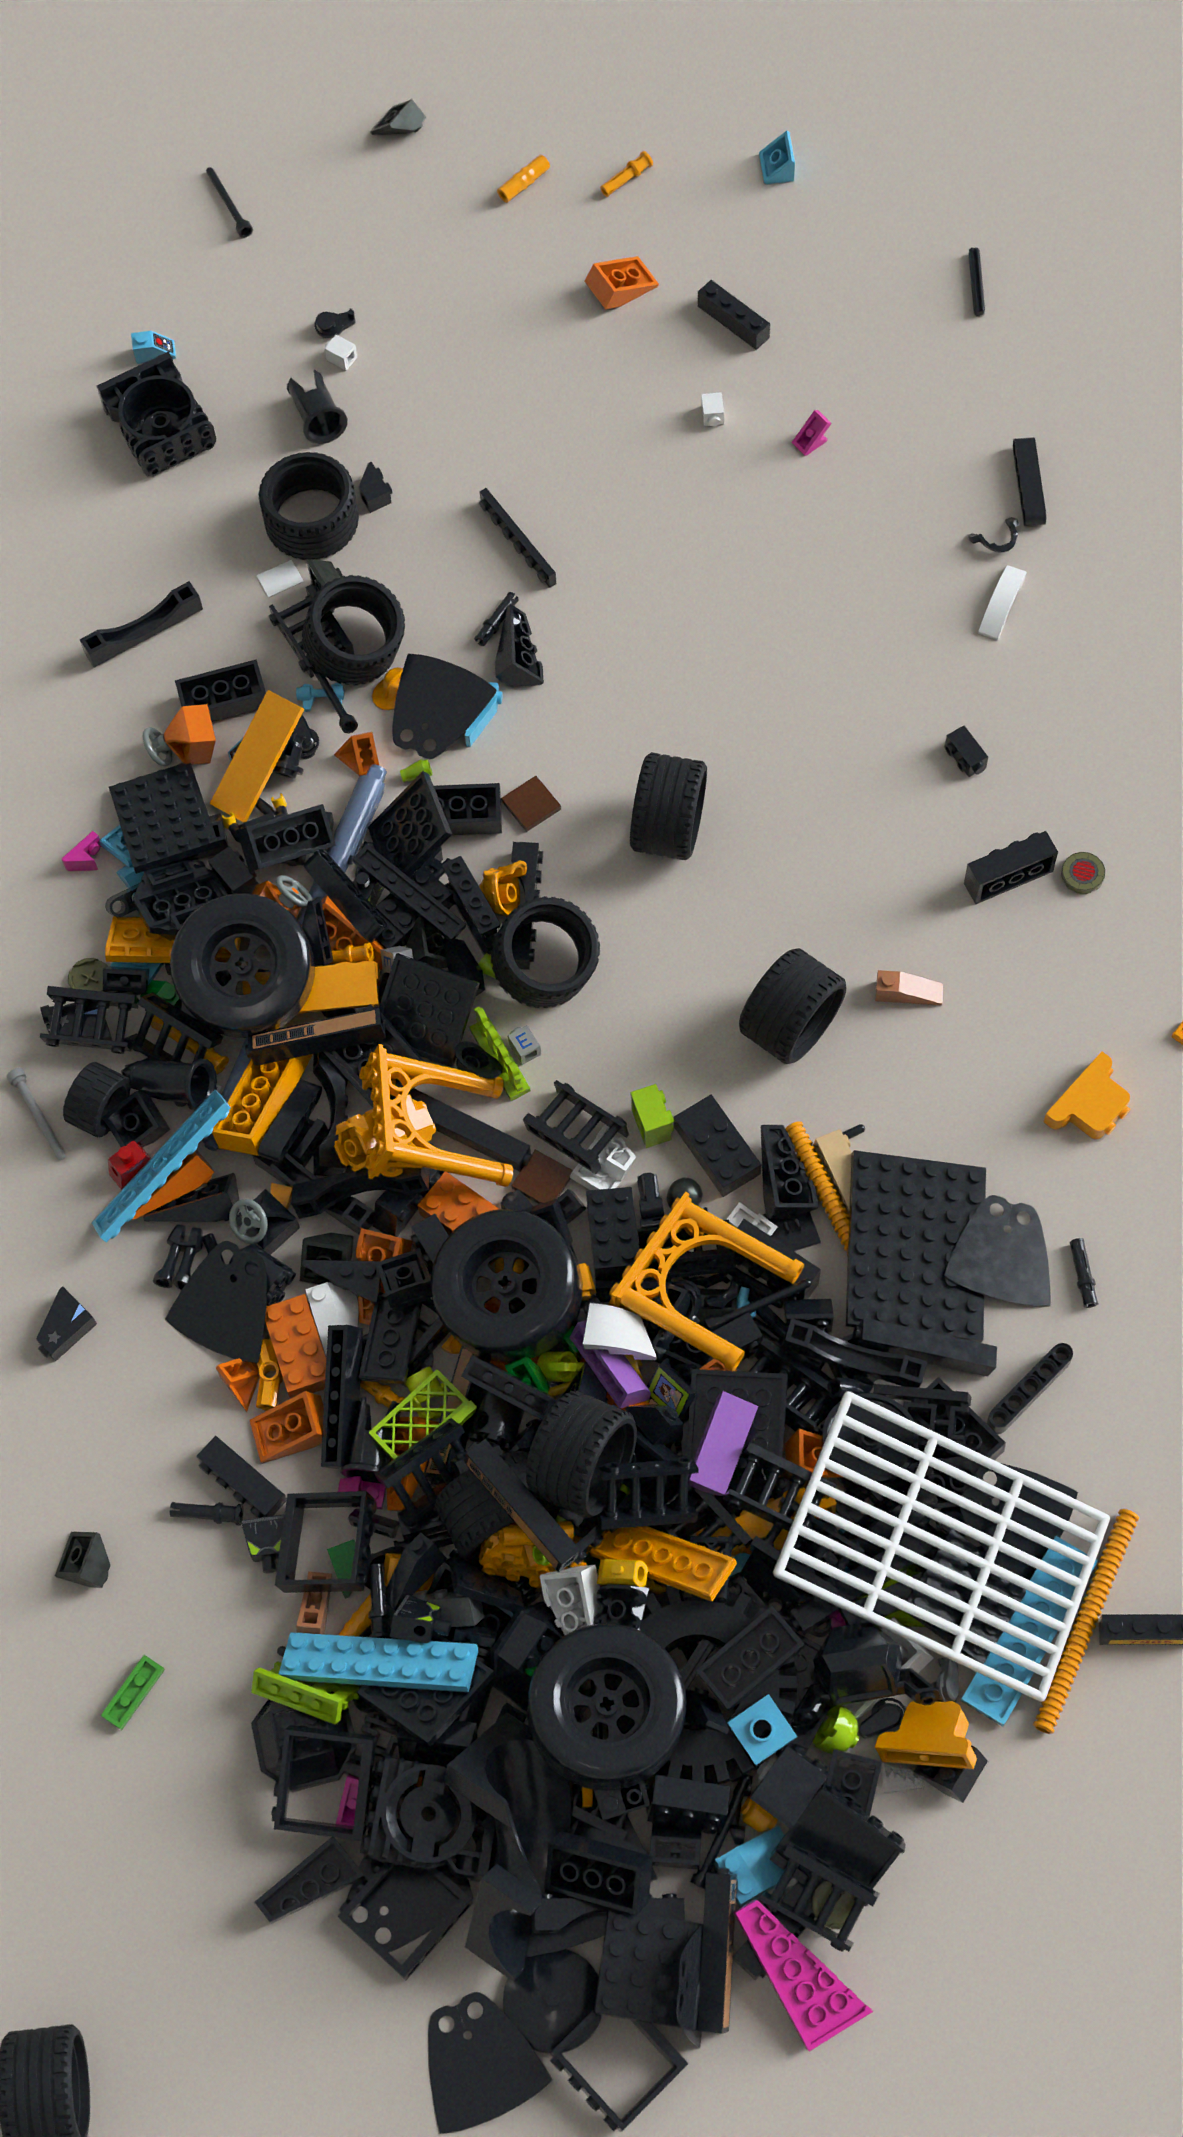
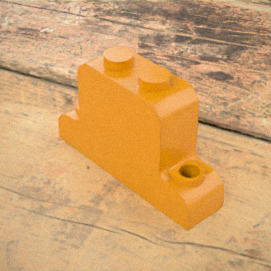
(1091, 1101)
(929, 1737)

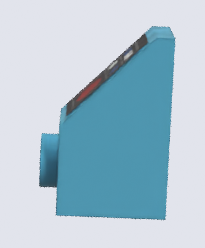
(151, 345)

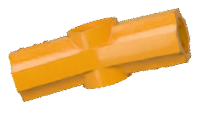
(268, 1387)

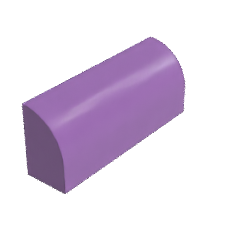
(613, 1371)
(722, 1443)

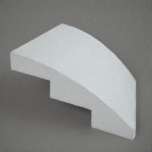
(614, 1162)
(617, 1331)

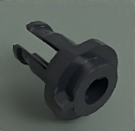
(290, 757)

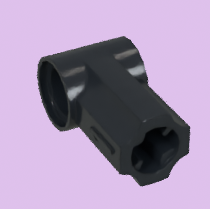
(650, 1200)
(857, 1385)

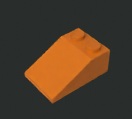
(620, 281)
(289, 1427)

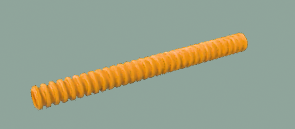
(822, 1184)
(1086, 1621)

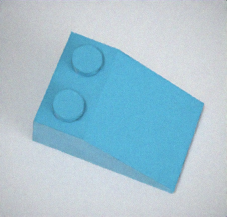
(753, 1866)

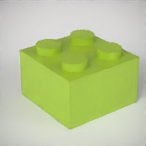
(651, 1115)

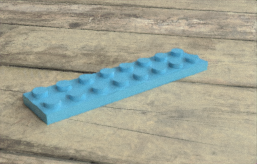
(159, 1167)
(379, 1662)
(994, 1698)

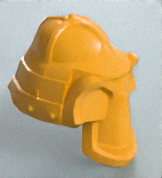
(502, 887)

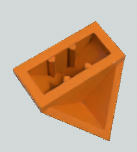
(359, 753)
(240, 1378)

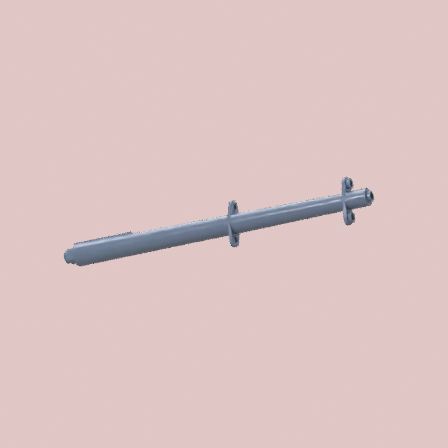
(348, 840)

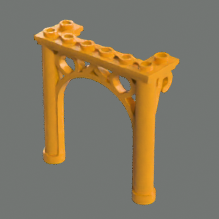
(395, 1153)
(696, 1223)

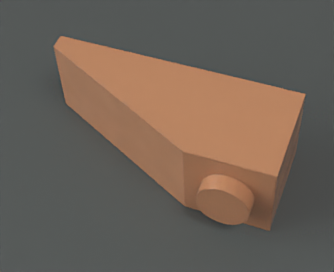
(907, 988)
(314, 1608)

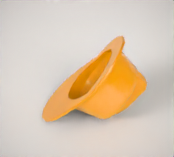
(385, 692)

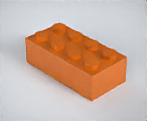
(453, 1203)
(297, 1345)

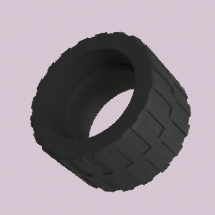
(92, 1096)

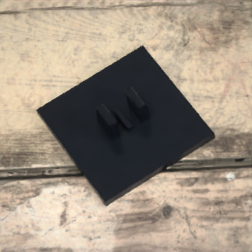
(796, 1231)

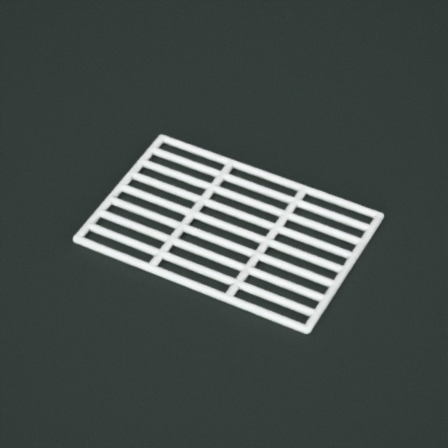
(900, 1525)

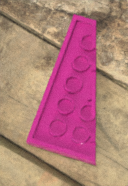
(806, 1987)

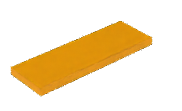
(257, 756)
(336, 987)
(669, 1559)

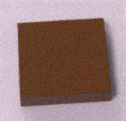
(531, 803)
(542, 1178)

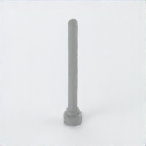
(18, 1078)

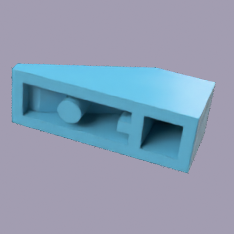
(484, 717)

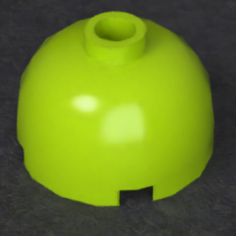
(838, 1731)

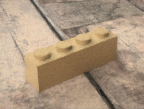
(836, 1157)

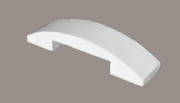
(1001, 602)

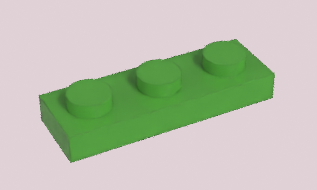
(132, 1692)

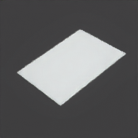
(280, 578)

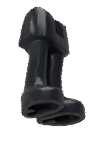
(165, 1276)

